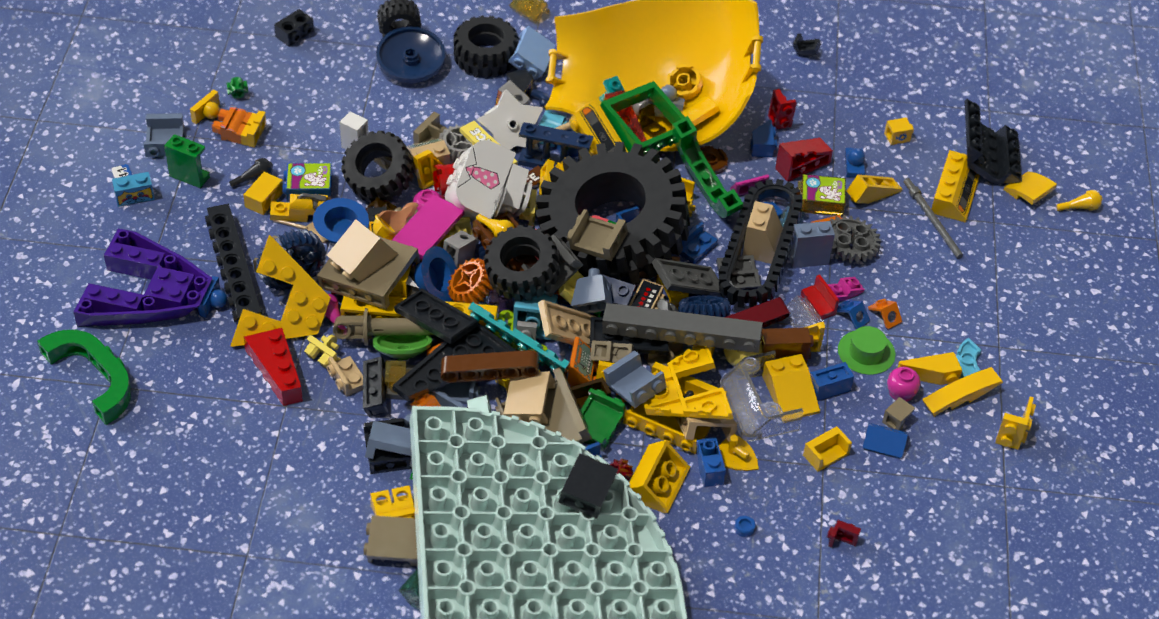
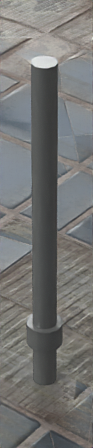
(916, 194)

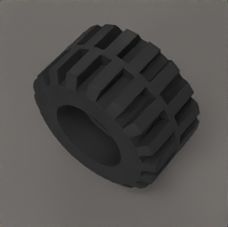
(395, 10)

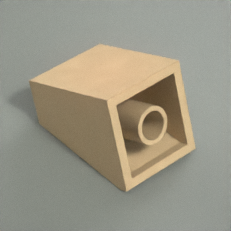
(762, 232)
(360, 252)

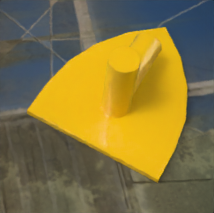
(738, 454)

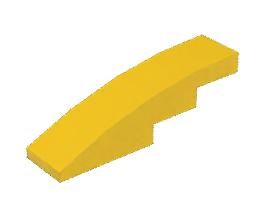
(960, 391)

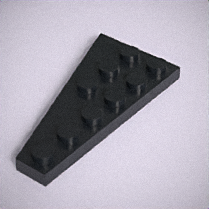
(427, 373)

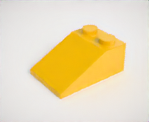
(791, 384)

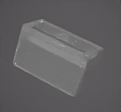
(802, 313)

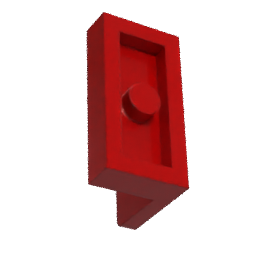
(821, 298)

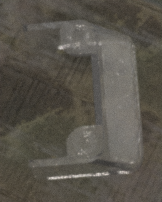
(754, 418)

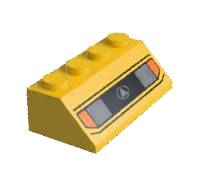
(593, 121)
(955, 188)

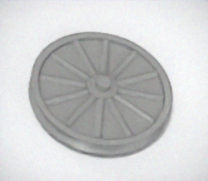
(498, 203)

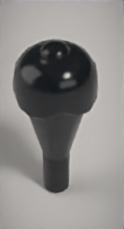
(254, 172)

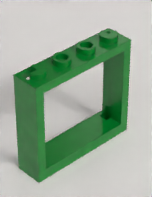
(632, 97)

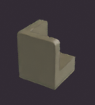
(897, 413)

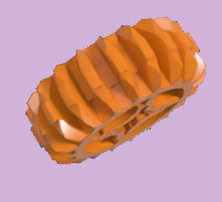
(470, 282)

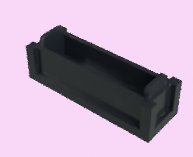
(374, 386)

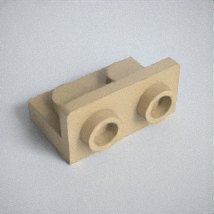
(347, 375)

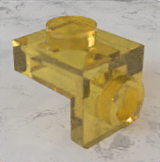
(394, 371)

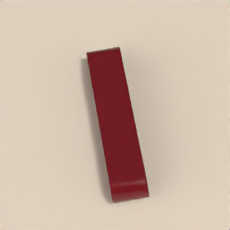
(767, 312)

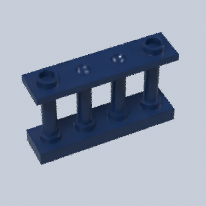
(548, 135)

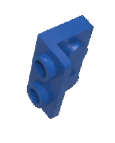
(698, 243)

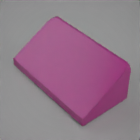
(742, 187)

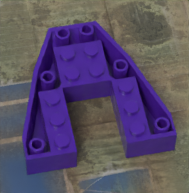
(172, 293)

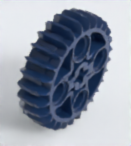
(304, 248)

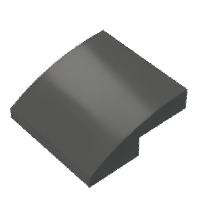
(745, 273)

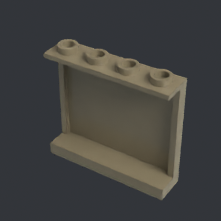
(377, 286)
(561, 411)

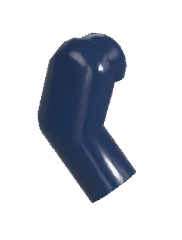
(540, 96)

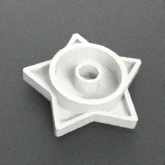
(499, 121)

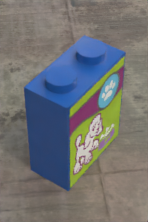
(308, 178)

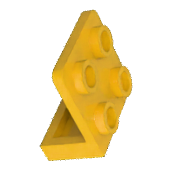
(1013, 428)

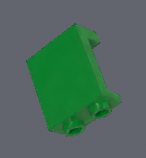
(185, 161)
(602, 416)

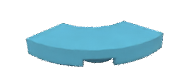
(966, 356)

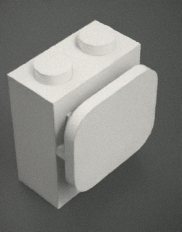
(517, 191)

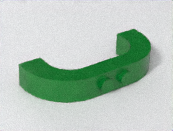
(720, 200)
(80, 343)

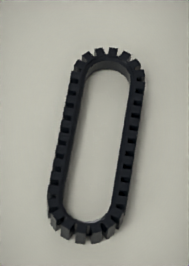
(737, 240)

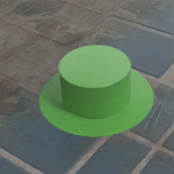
(866, 350)

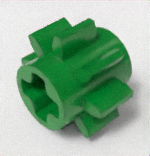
(237, 87)

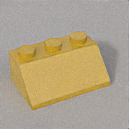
(659, 476)

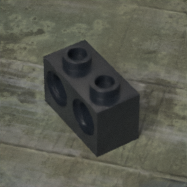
(294, 27)

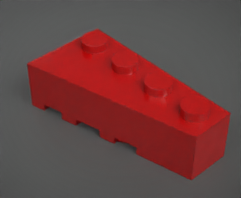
(274, 360)

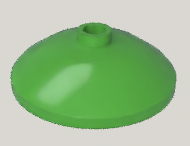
(402, 346)

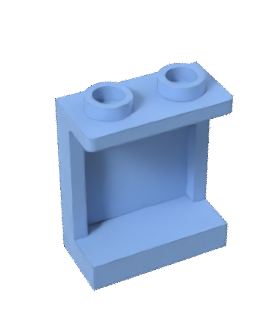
(532, 52)

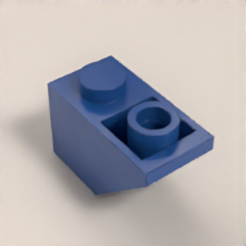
(763, 140)
(710, 462)

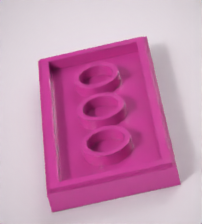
(429, 224)

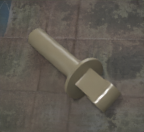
(365, 327)

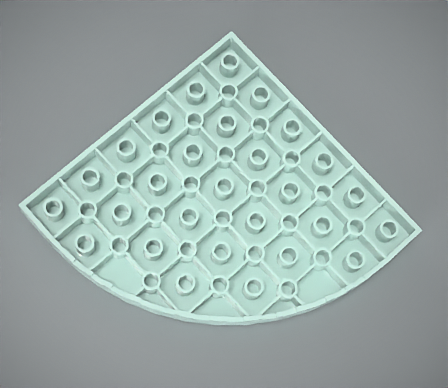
(503, 543)

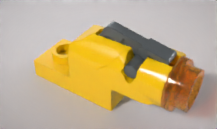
(298, 208)

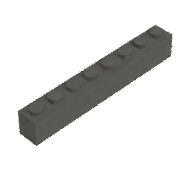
(682, 327)

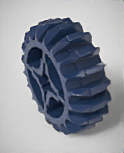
(705, 305)

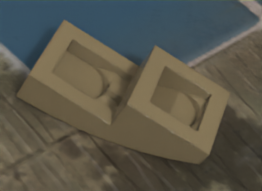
(609, 351)

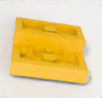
(701, 110)
(1031, 188)

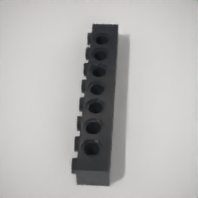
(232, 260)

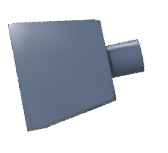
(591, 293)

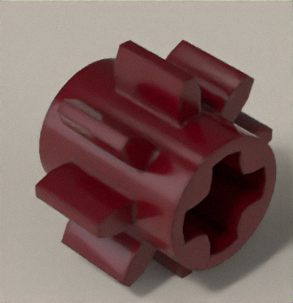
(623, 468)

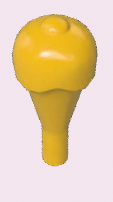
(1090, 200)
(494, 225)

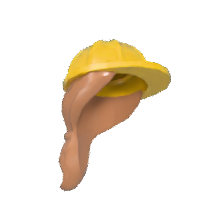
(391, 222)

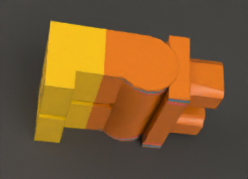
(240, 126)

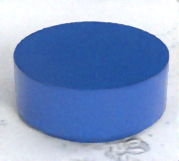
(744, 526)

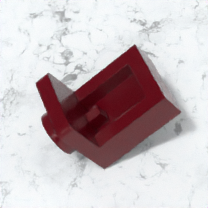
(844, 532)

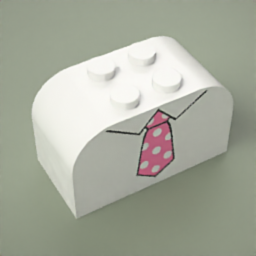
(479, 178)

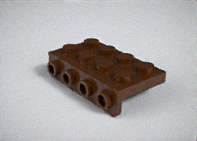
(485, 235)

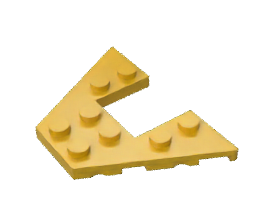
(304, 306)
(671, 400)

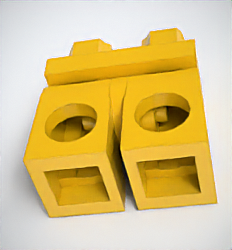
(399, 507)

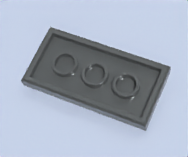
(687, 277)

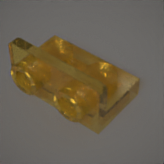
(530, 8)

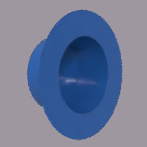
(336, 216)
(434, 272)

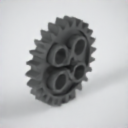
(864, 239)

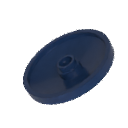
(410, 55)

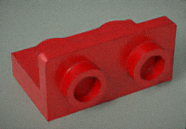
(781, 110)

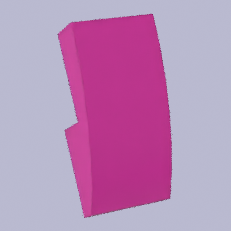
(847, 288)

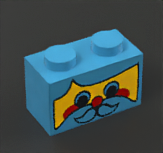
(133, 189)

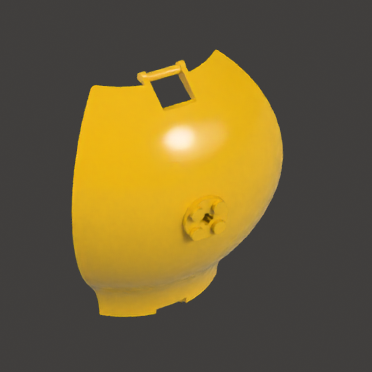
(679, 43)

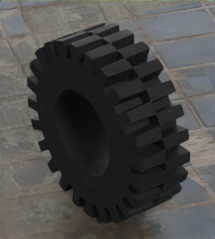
(613, 178)

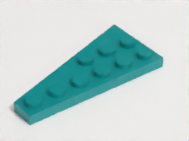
(523, 341)

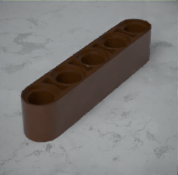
(490, 366)

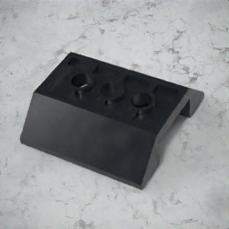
(991, 152)

